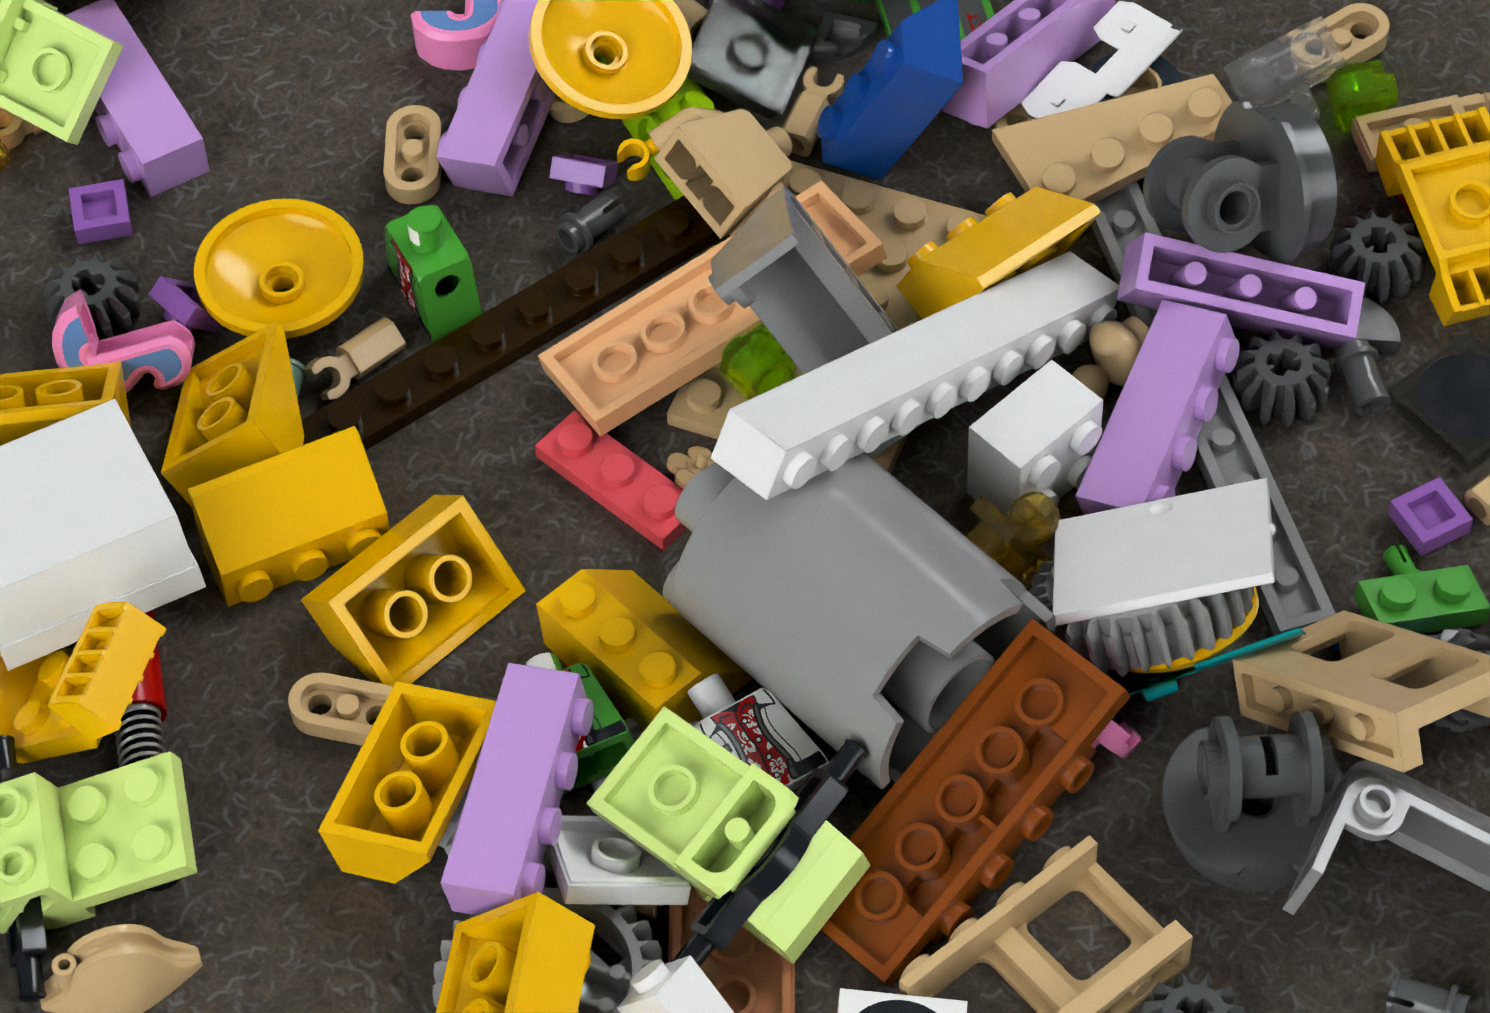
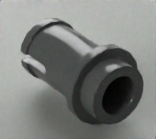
(579, 229)
(1358, 365)
(1418, 997)

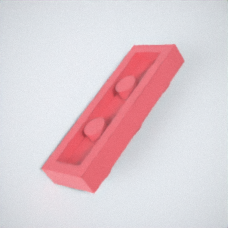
(614, 478)

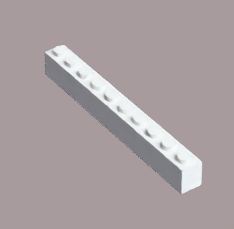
(912, 375)

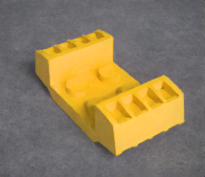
(1446, 183)
(78, 692)

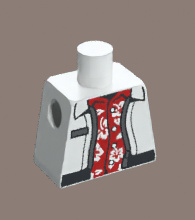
(756, 731)

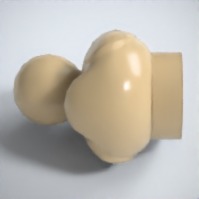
(1114, 352)

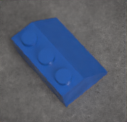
(895, 93)

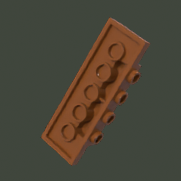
(974, 800)

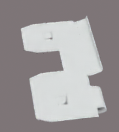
(1134, 56)

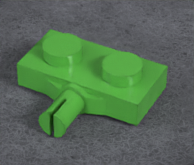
(1422, 599)

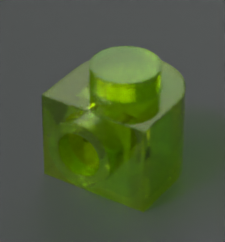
(1360, 91)
(756, 363)

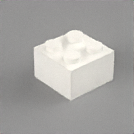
(1035, 439)

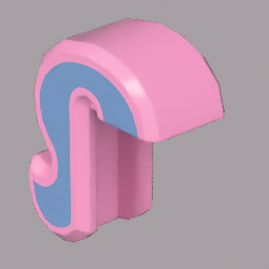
(454, 39)
(160, 349)

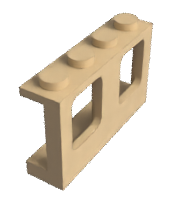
(1371, 697)
(1006, 945)

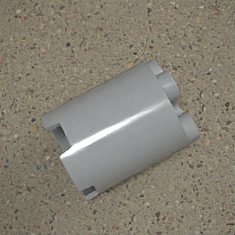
(847, 603)

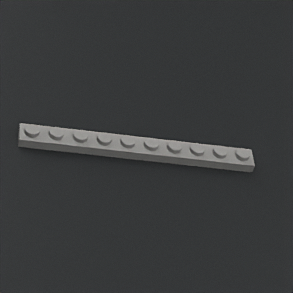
(1226, 443)

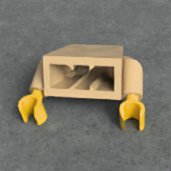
(717, 162)

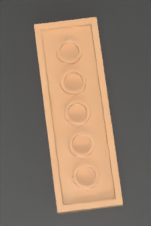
(678, 327)

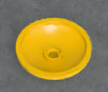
(640, 39)
(278, 248)

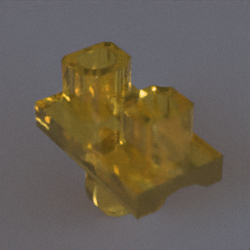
(1014, 537)

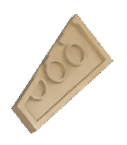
(1110, 142)

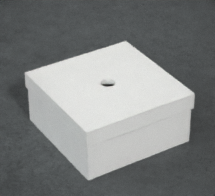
(82, 531)

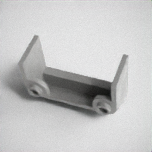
(799, 287)
(1393, 806)

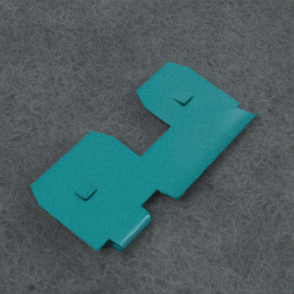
(1166, 683)

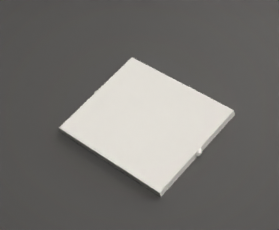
(1163, 551)

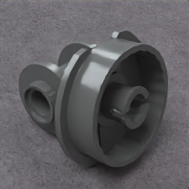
(1255, 185)
(1276, 771)

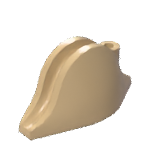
(118, 971)

